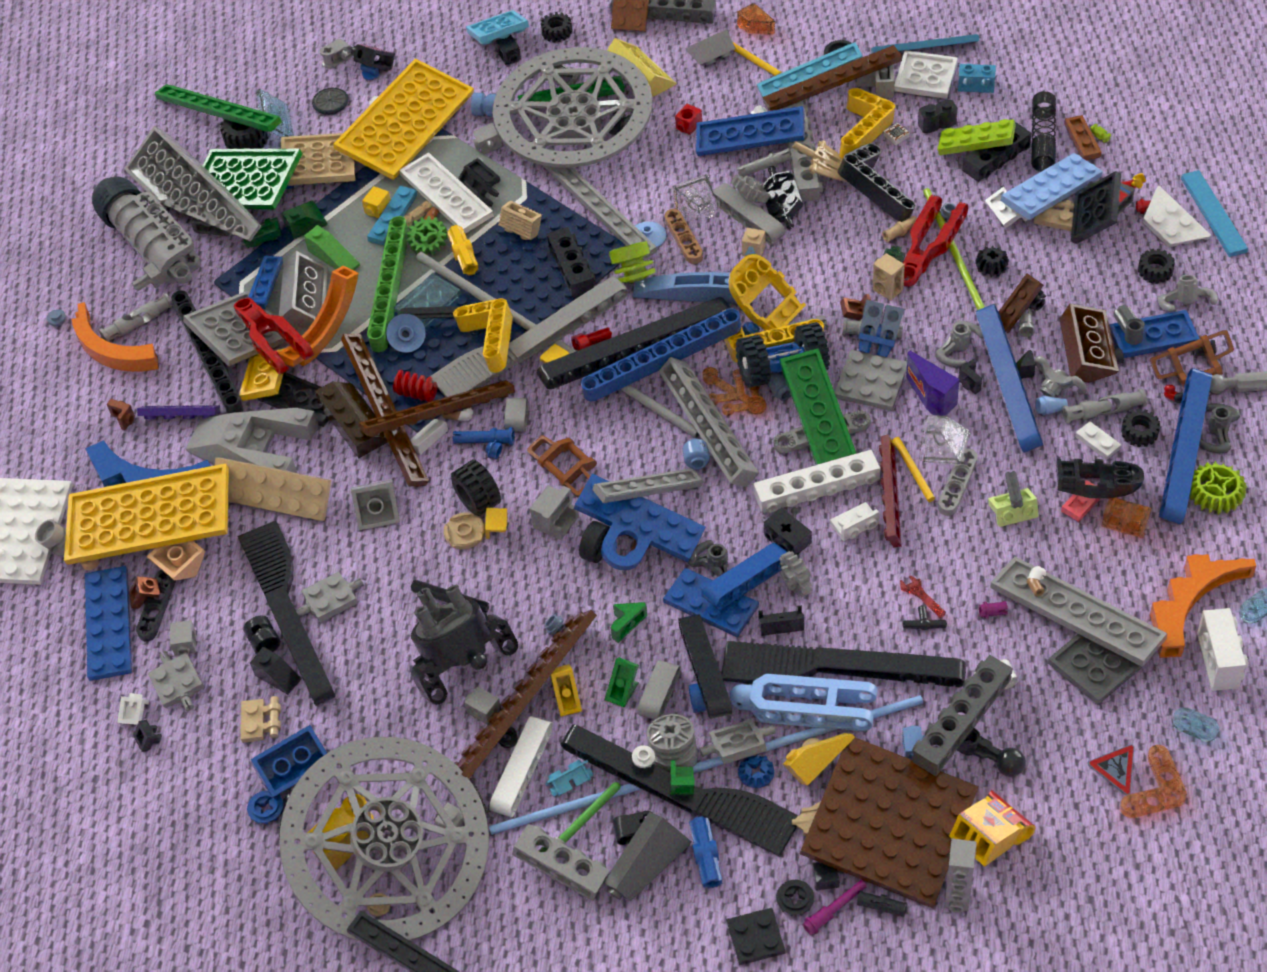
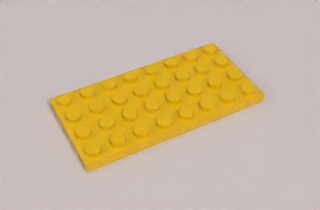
(403, 118)
(147, 514)

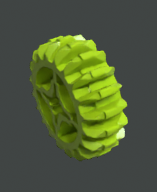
(1214, 492)

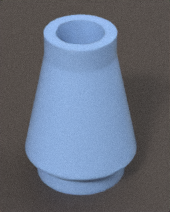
(1048, 405)

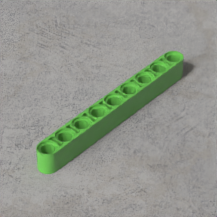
(388, 283)

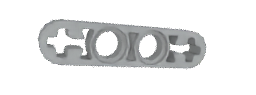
(955, 481)

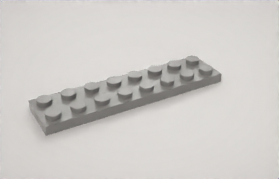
(1081, 613)

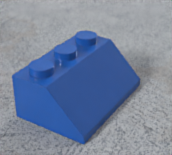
(288, 760)

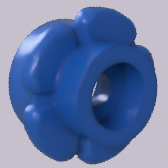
(494, 449)

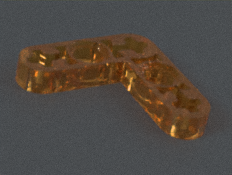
(1165, 787)

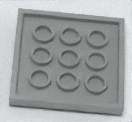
(225, 331)

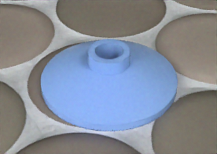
(653, 231)

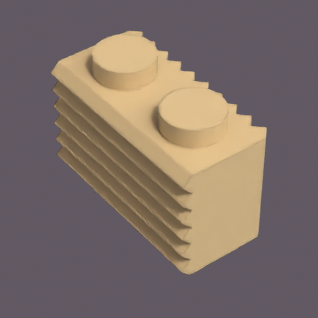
(520, 220)

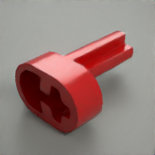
(583, 341)

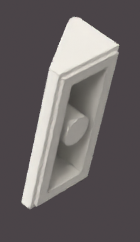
(429, 435)

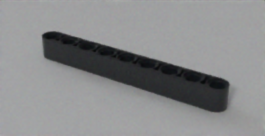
(210, 360)

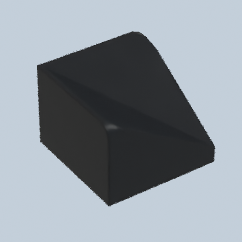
(1026, 365)
(825, 876)

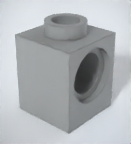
(487, 139)
(182, 637)
(481, 704)

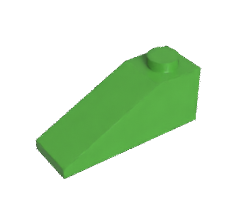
(328, 249)

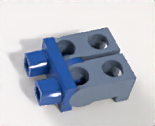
(879, 334)

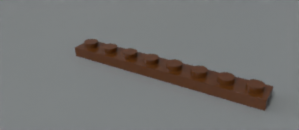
(832, 78)
(432, 409)

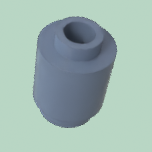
(779, 386)

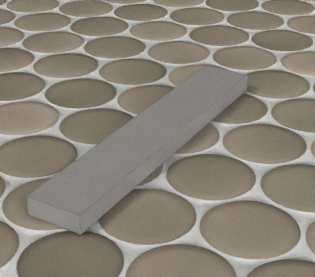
(647, 485)

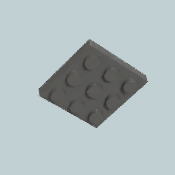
(1092, 667)

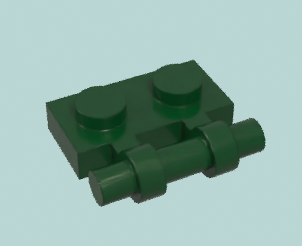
(268, 231)

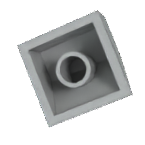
(711, 48)
(375, 504)

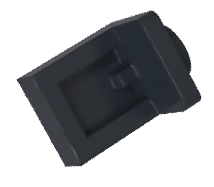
(969, 378)

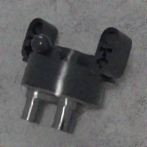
(453, 637)

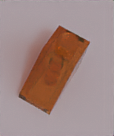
(755, 20)

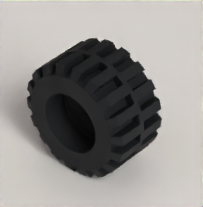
(242, 136)
(475, 487)

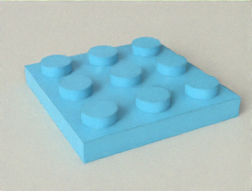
(497, 27)

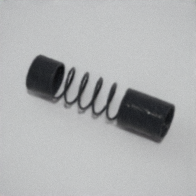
(1043, 146)

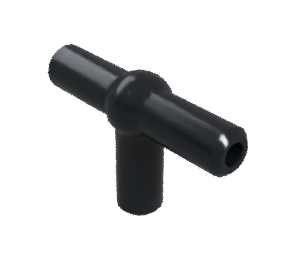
(923, 623)

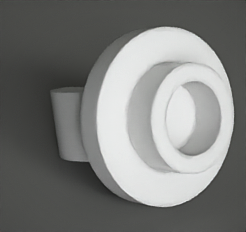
(643, 756)

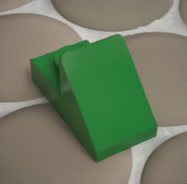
(628, 616)
(622, 682)

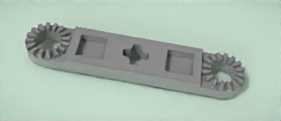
(797, 438)

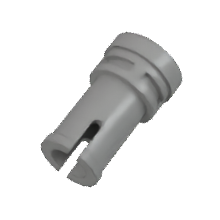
(1026, 326)

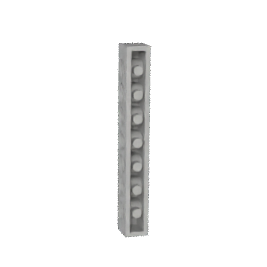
(807, 183)
(708, 422)

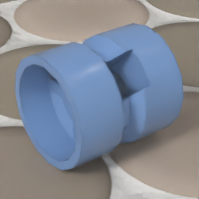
(482, 104)

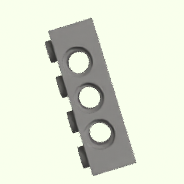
(565, 873)
(960, 875)

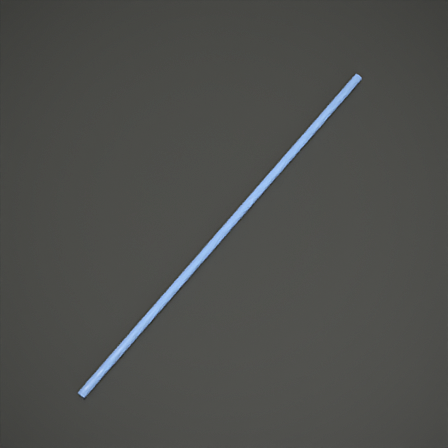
(700, 766)

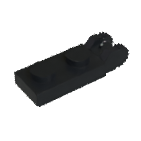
(477, 185)

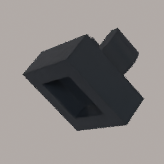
(145, 735)

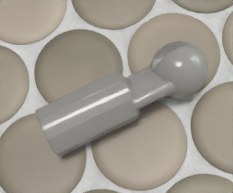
(1240, 382)

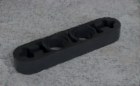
(153, 604)

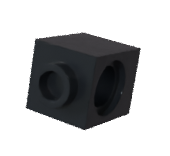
(508, 50)

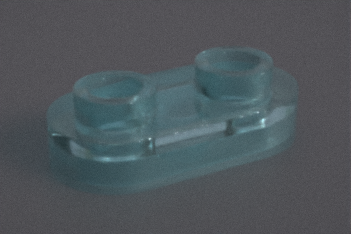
(1256, 606)
(1196, 723)

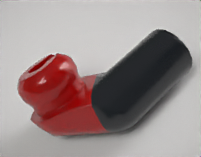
(1171, 394)

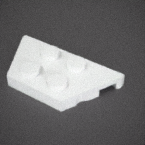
(1171, 221)

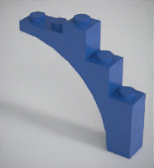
(115, 471)

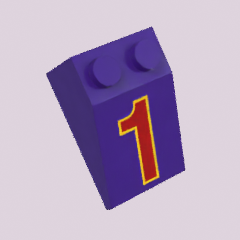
(933, 385)

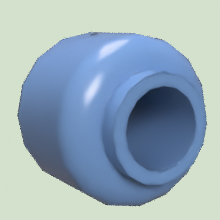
(696, 454)

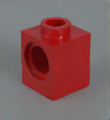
(687, 119)

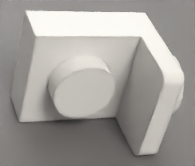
(131, 709)

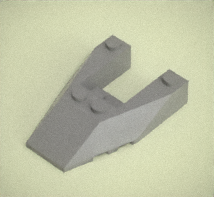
(248, 434)

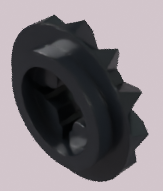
(788, 890)

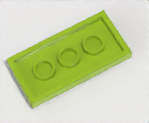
(976, 137)

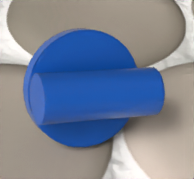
(369, 73)
(750, 328)

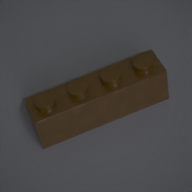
(346, 410)

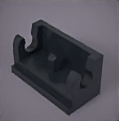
(781, 622)

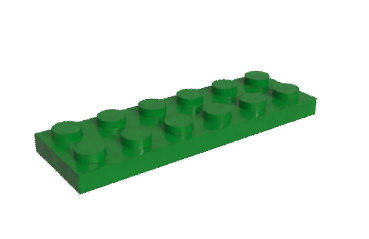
(817, 406)

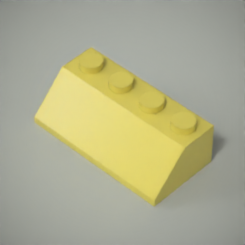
(656, 77)

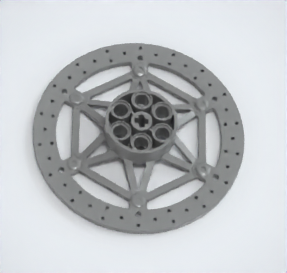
(573, 114)
(376, 827)

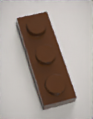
(1019, 301)

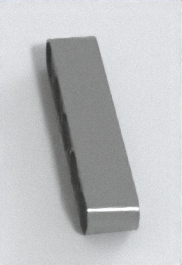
(748, 213)

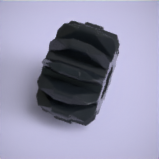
(992, 261)

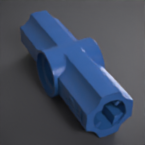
(705, 852)

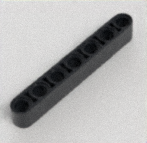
(705, 666)

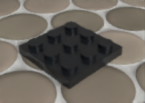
(1096, 207)

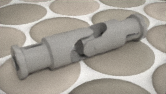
(133, 320)
(1090, 409)

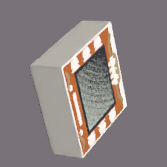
(896, 134)

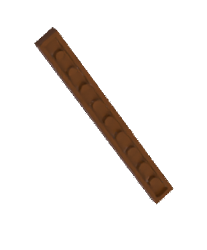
(383, 405)

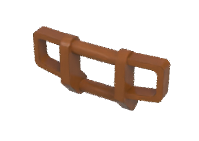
(1202, 342)
(585, 464)

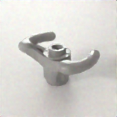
(1187, 293)
(959, 341)
(1057, 379)

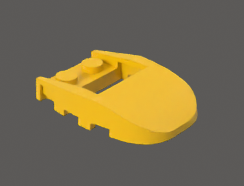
(750, 279)

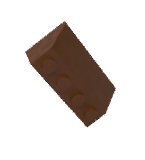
(1088, 343)

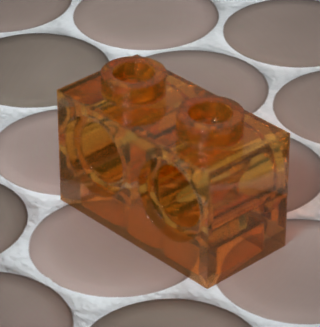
(1126, 517)

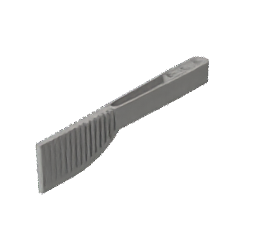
(471, 369)

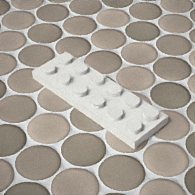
(446, 193)

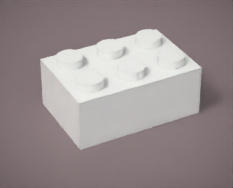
(1221, 649)

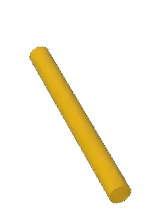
(756, 60)
(913, 469)

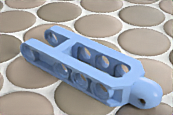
(831, 714)

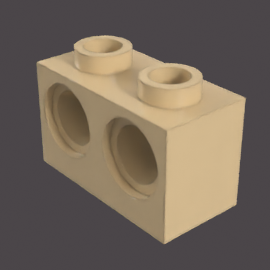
(888, 276)

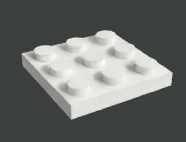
(925, 74)

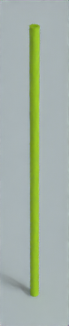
(959, 261)

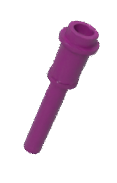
(825, 914)

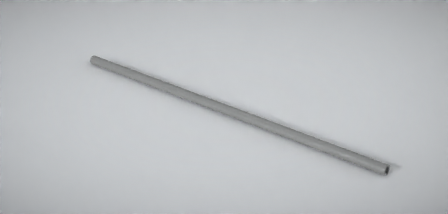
(527, 324)

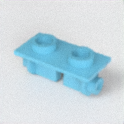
(576, 772)

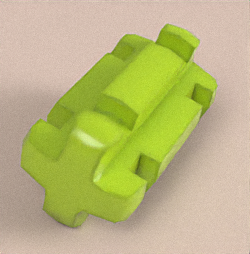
(1100, 133)

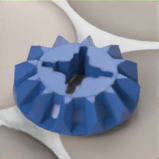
(758, 779)
(260, 800)

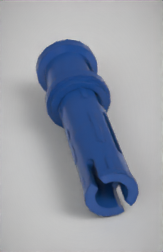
(503, 436)

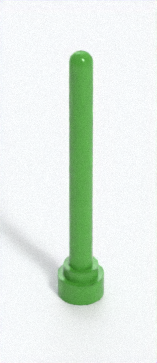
(588, 813)

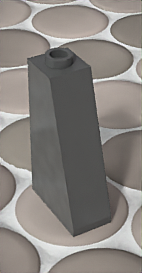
(645, 857)

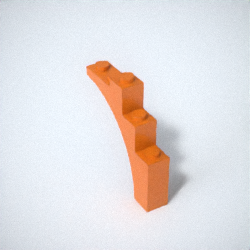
(1183, 593)

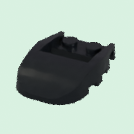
(1115, 479)

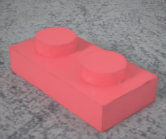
(1079, 506)

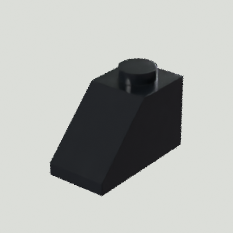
(274, 671)

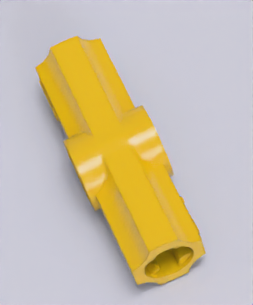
(462, 250)

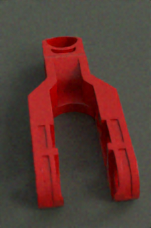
(917, 260)
(260, 323)

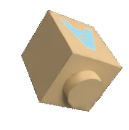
(753, 242)

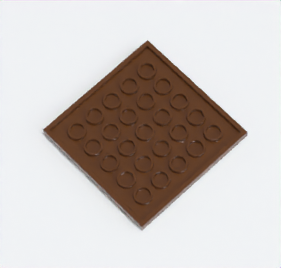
(888, 821)

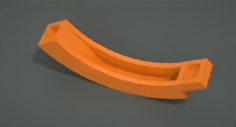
(329, 318)
(112, 355)

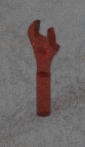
(916, 589)

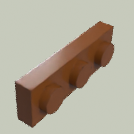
(1082, 137)

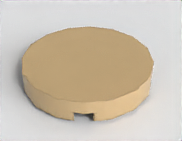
(464, 531)

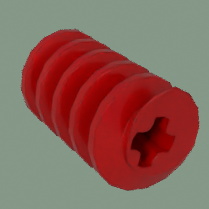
(413, 387)

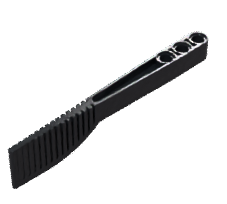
(273, 568)
(749, 661)
(731, 809)

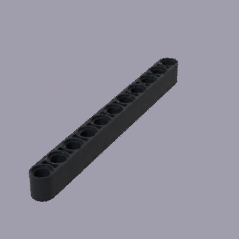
(600, 355)

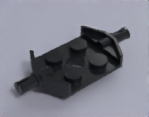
(779, 187)

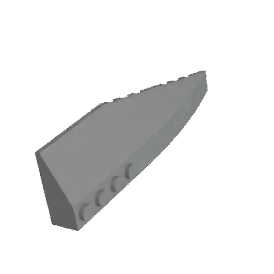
(185, 185)

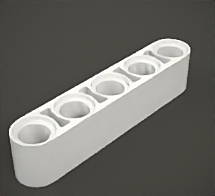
(520, 766)

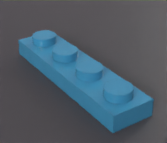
(396, 207)

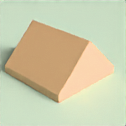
(179, 559)

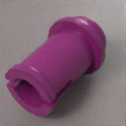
(992, 609)

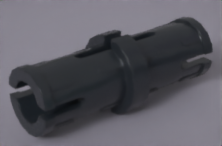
(898, 908)

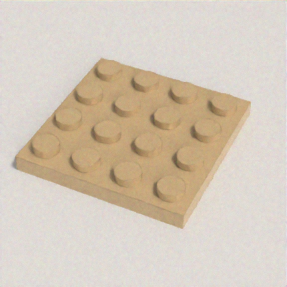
(319, 160)

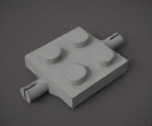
(329, 597)
(176, 680)
(737, 741)

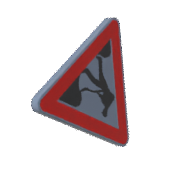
(1116, 767)

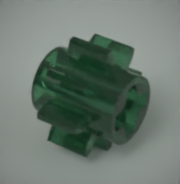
(896, 253)

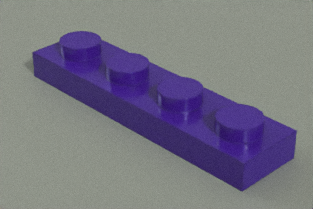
(186, 411)

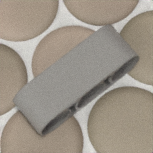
(658, 690)

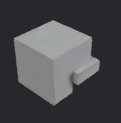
(553, 512)

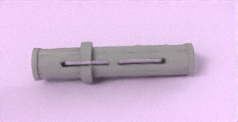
(764, 163)

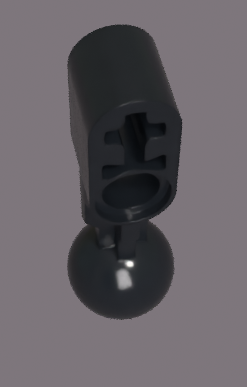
(1008, 761)

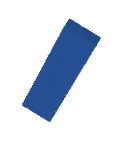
(266, 280)

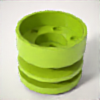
(632, 262)

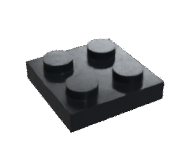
(755, 936)

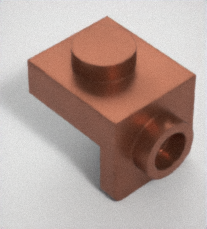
(853, 308)
(122, 412)

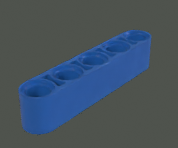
(744, 576)

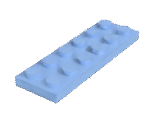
(1051, 186)

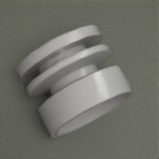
(673, 739)

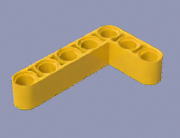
(877, 115)
(497, 318)
(770, 337)

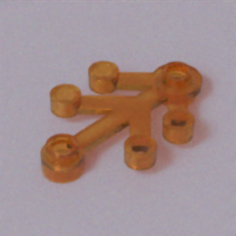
(734, 394)

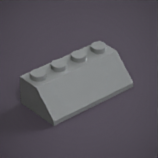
(302, 289)

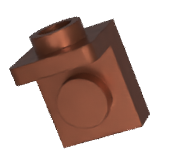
(141, 589)

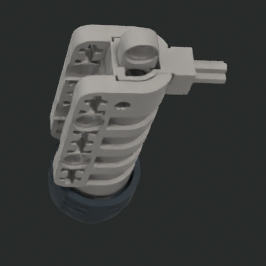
(147, 230)

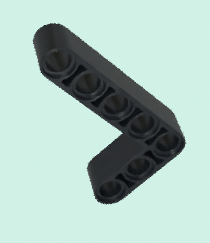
(858, 171)

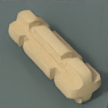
(418, 212)

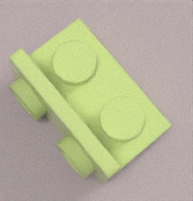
(1007, 514)

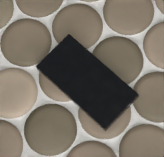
(297, 394)

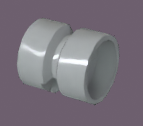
(51, 536)

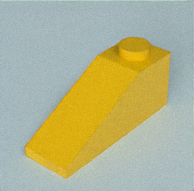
(812, 759)

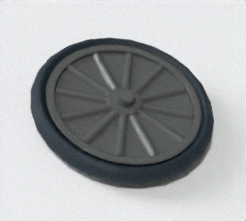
(330, 100)

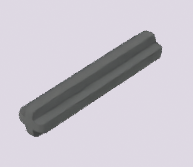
(1014, 489)

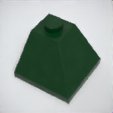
(303, 219)

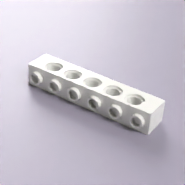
(816, 481)

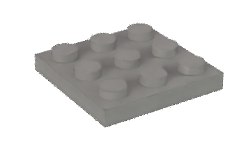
(871, 380)

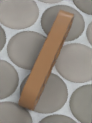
(686, 235)

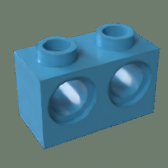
(976, 78)

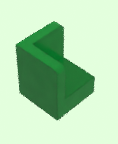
(681, 779)

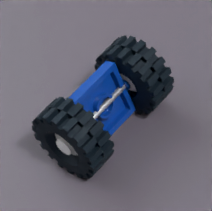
(758, 362)

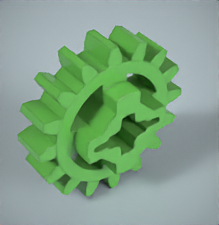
(427, 235)

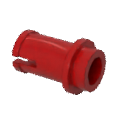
(1142, 206)

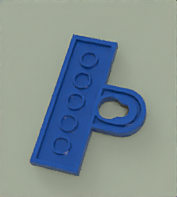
(643, 521)

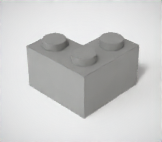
(882, 80)

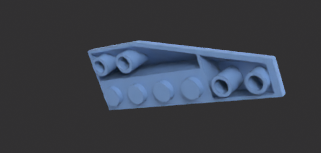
(686, 287)

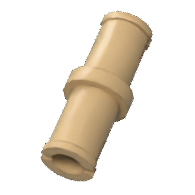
(899, 229)

